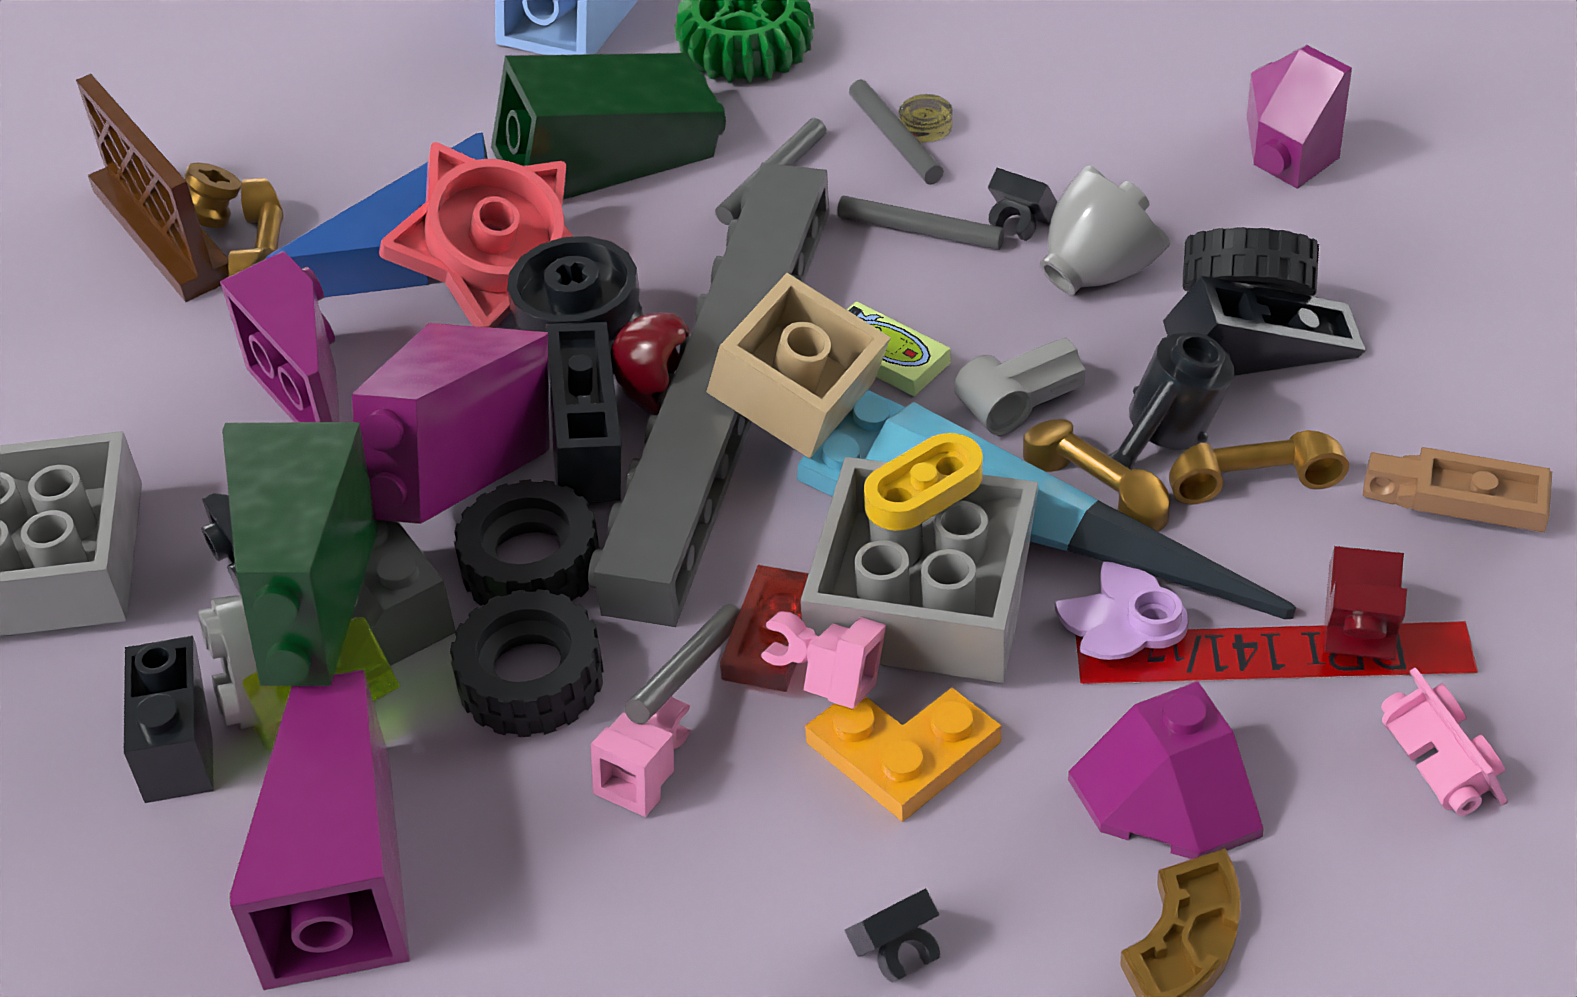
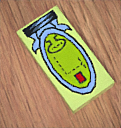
(910, 356)

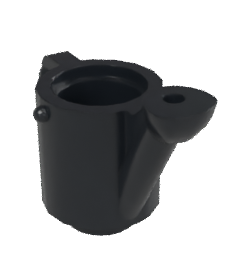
(1177, 395)

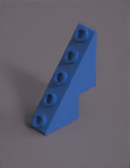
(347, 246)

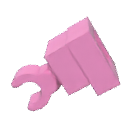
(840, 660)
(636, 759)

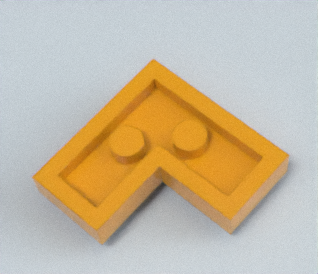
(908, 761)

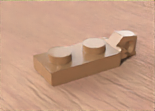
(1463, 487)

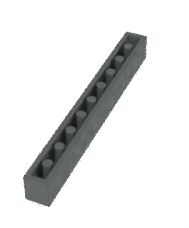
(695, 438)

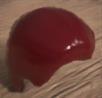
(645, 355)

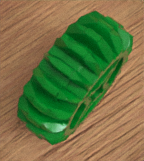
(744, 36)

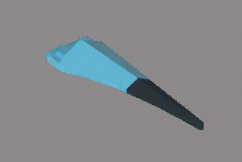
(1062, 514)

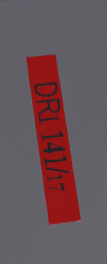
(1282, 654)

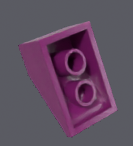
(285, 336)

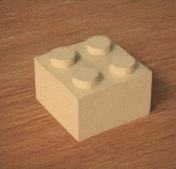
(797, 364)

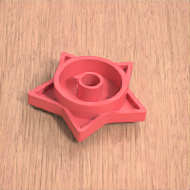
(478, 227)

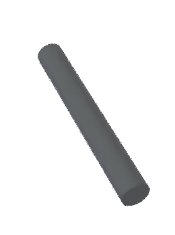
(896, 132)
(787, 154)
(920, 222)
(682, 665)

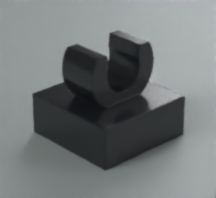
(1020, 197)
(894, 927)

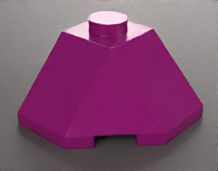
(1298, 114)
(1170, 777)

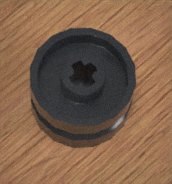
(574, 283)

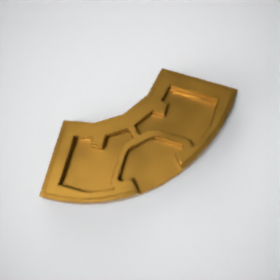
(1195, 930)

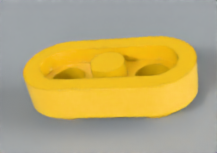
(923, 481)

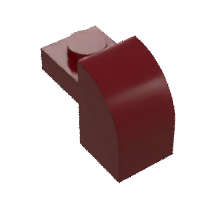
(1364, 603)

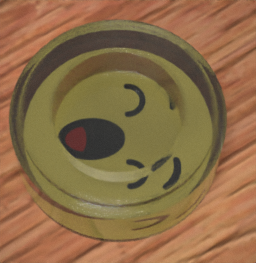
(927, 117)

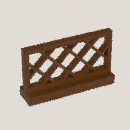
(150, 198)

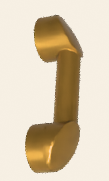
(261, 206)
(1316, 457)
(1141, 493)

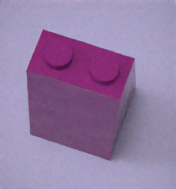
(452, 416)
(322, 851)

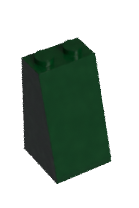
(605, 115)
(298, 541)

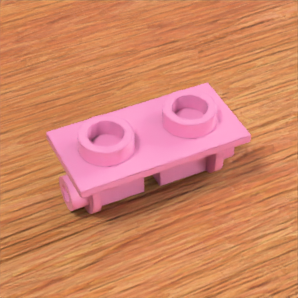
(1461, 766)

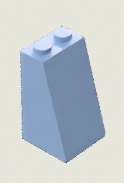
(558, 25)

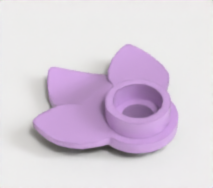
(1125, 616)

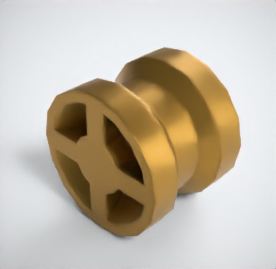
(211, 193)

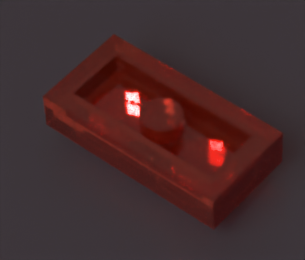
(769, 593)

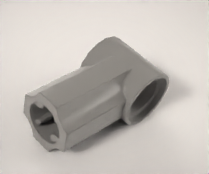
(1006, 391)

